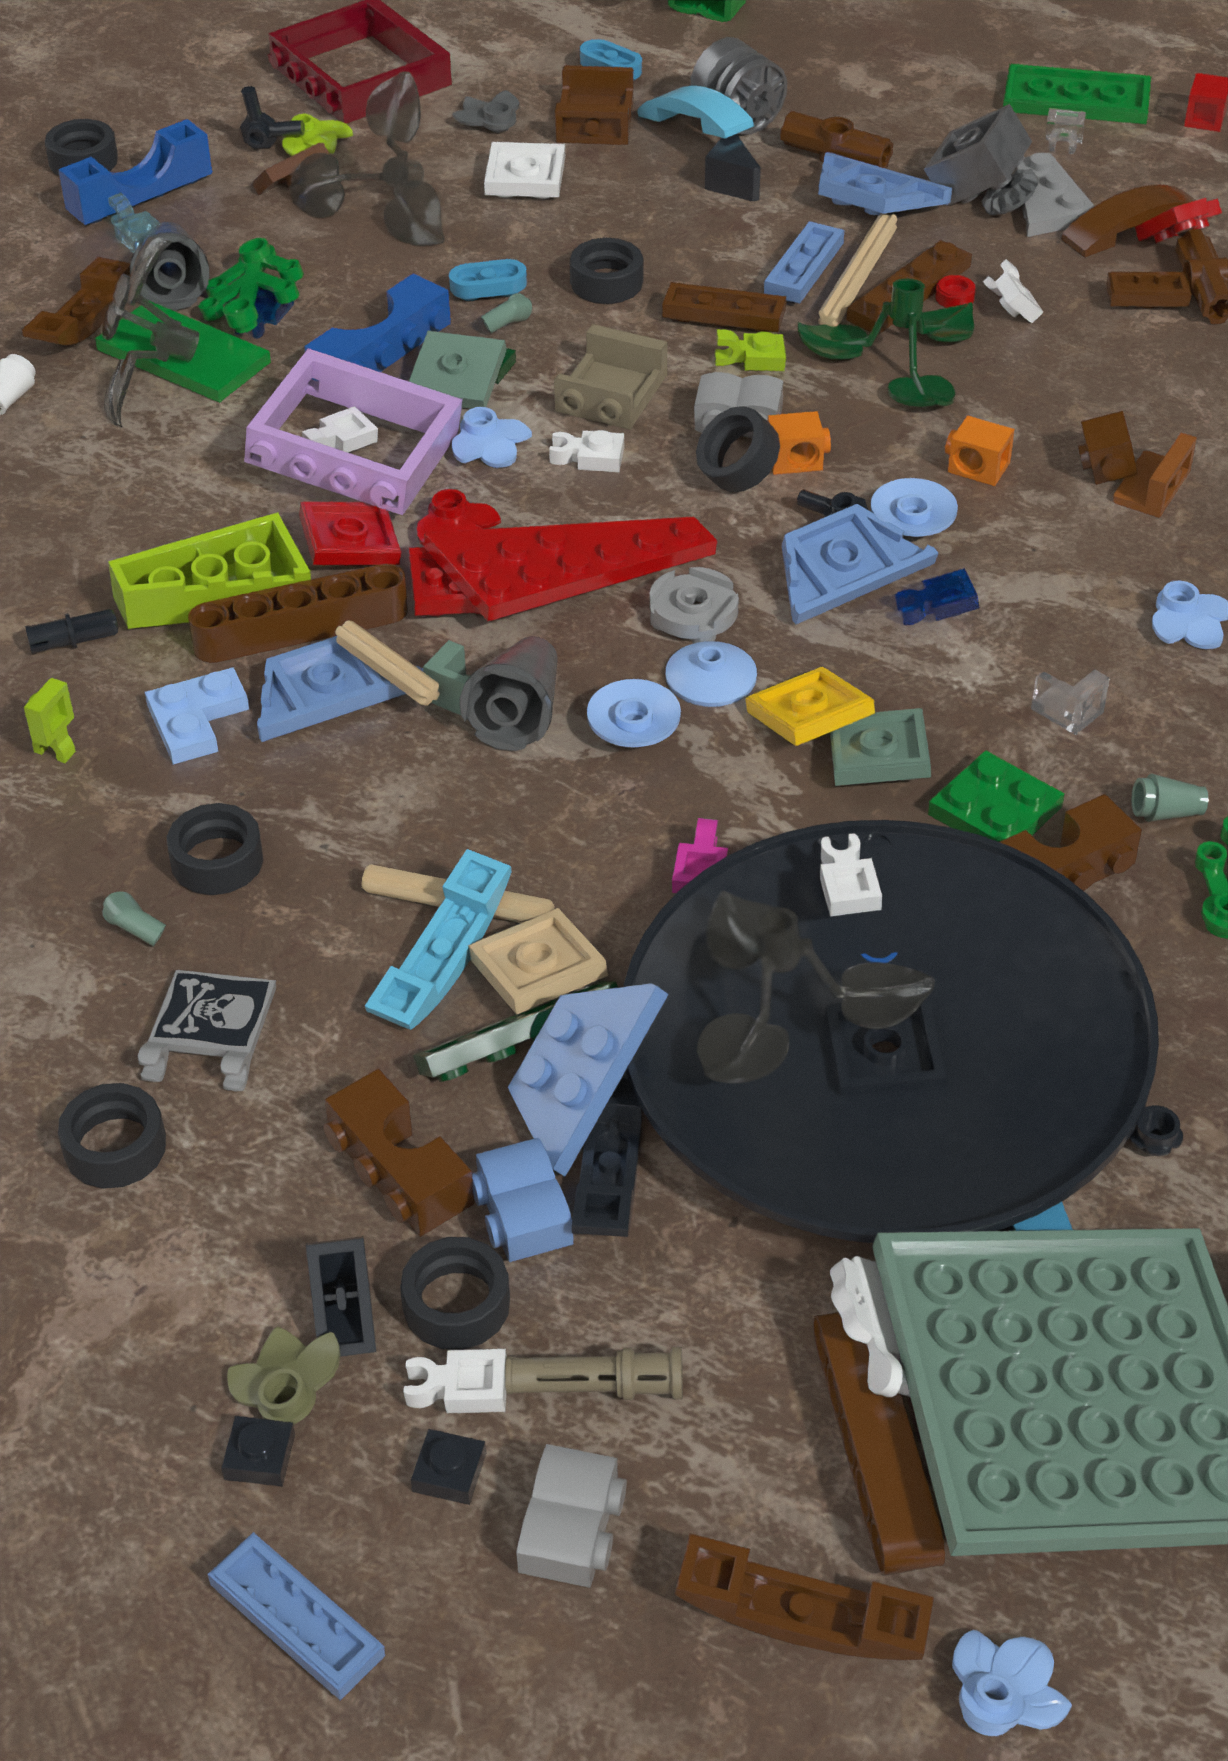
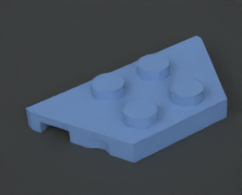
(876, 187)
(846, 559)
(317, 686)
(580, 1063)

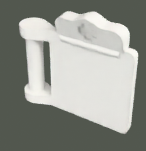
(866, 1319)

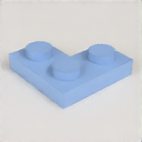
(187, 706)

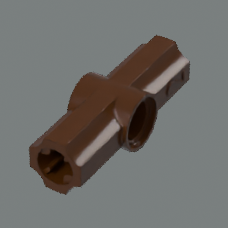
(836, 137)
(1205, 274)

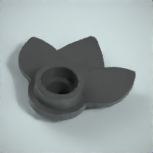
(493, 115)

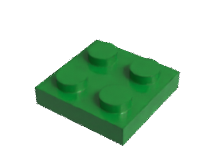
(995, 800)

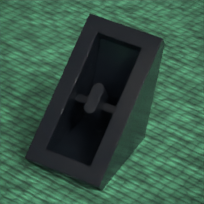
(732, 170)
(342, 1293)

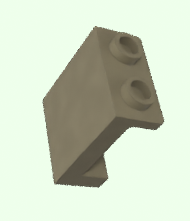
(613, 377)

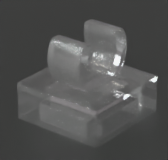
(1065, 127)

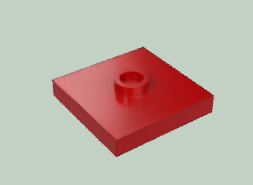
(349, 534)

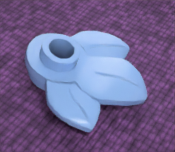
(488, 438)
(1189, 616)
(1007, 1684)

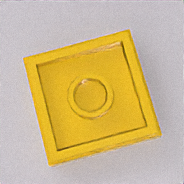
(809, 705)

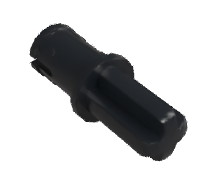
(71, 630)

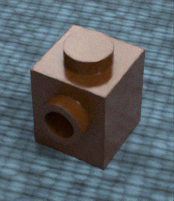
(1107, 448)

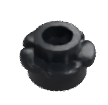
(1157, 1121)

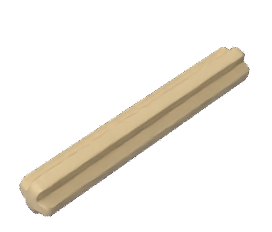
(429, 891)

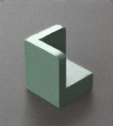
(449, 671)

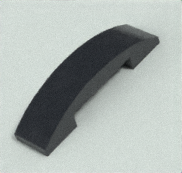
(610, 1167)

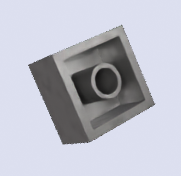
(980, 155)

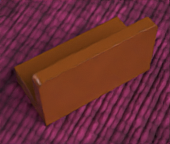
(1157, 478)

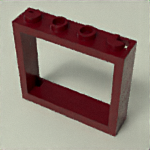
(296, 43)

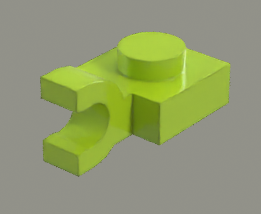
(756, 350)
(47, 718)

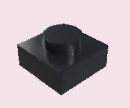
(258, 1451)
(448, 1466)

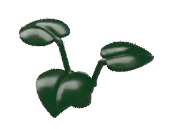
(905, 309)

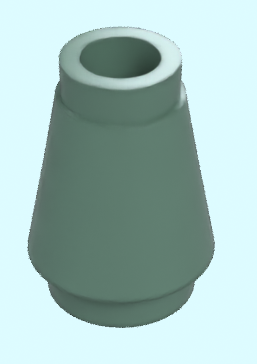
(1167, 798)

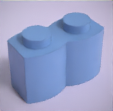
(522, 1199)

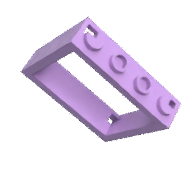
(372, 394)

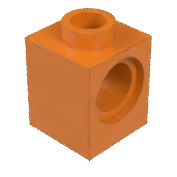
(801, 442)
(979, 450)

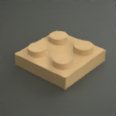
(538, 960)

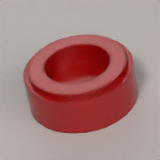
(955, 291)

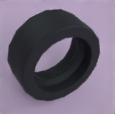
(91, 135)
(609, 254)
(753, 464)
(221, 874)
(110, 1103)
(461, 1329)

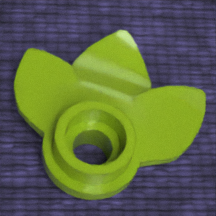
(316, 131)

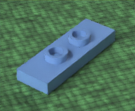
(297, 1615)

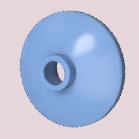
(915, 506)
(711, 674)
(633, 713)

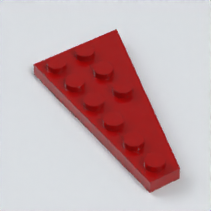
(538, 565)

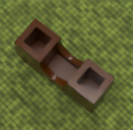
(1094, 843)
(417, 1183)

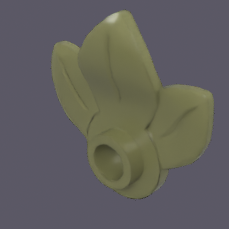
(285, 1371)

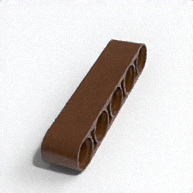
(297, 612)
(880, 1456)

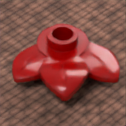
(453, 512)

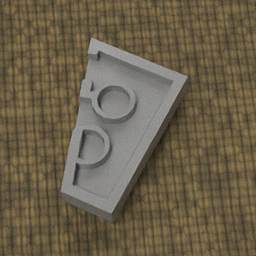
(1056, 198)

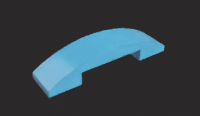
(717, 112)
(443, 949)

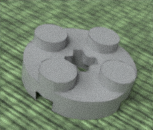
(673, 599)

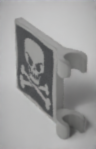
(210, 1018)

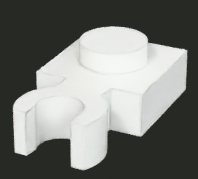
(593, 451)
(848, 882)
(468, 1383)

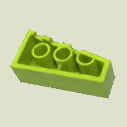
(173, 578)

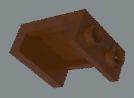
(595, 105)

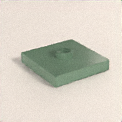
(459, 366)
(881, 748)

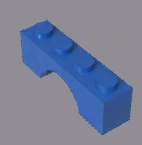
(176, 158)
(413, 310)

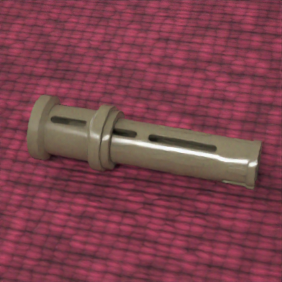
(626, 1374)

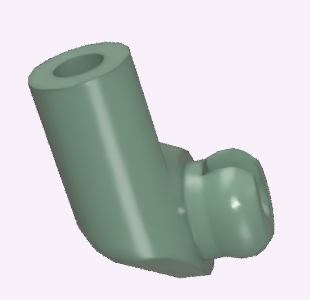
(515, 309)
(126, 913)

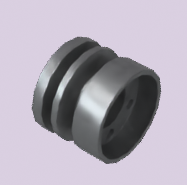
(744, 77)

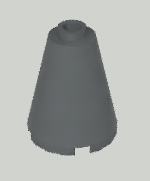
(178, 273)
(512, 695)

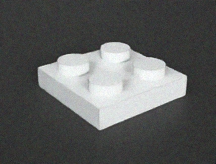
(525, 170)

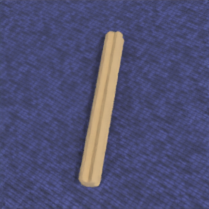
(857, 270)

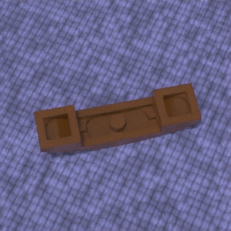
(1099, 226)
(85, 310)
(803, 1609)

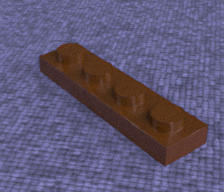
(929, 267)

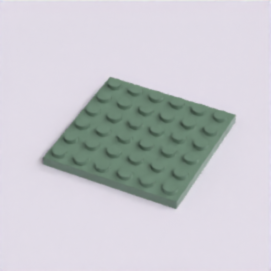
(1065, 1385)

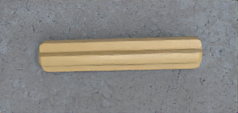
(387, 663)

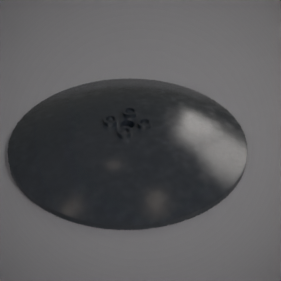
(1001, 1081)

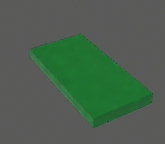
(1098, 93)
(215, 370)

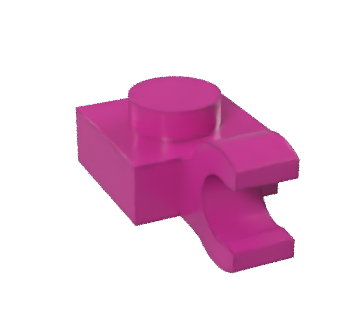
(697, 857)

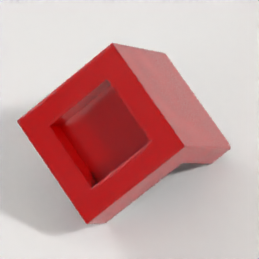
(1207, 102)

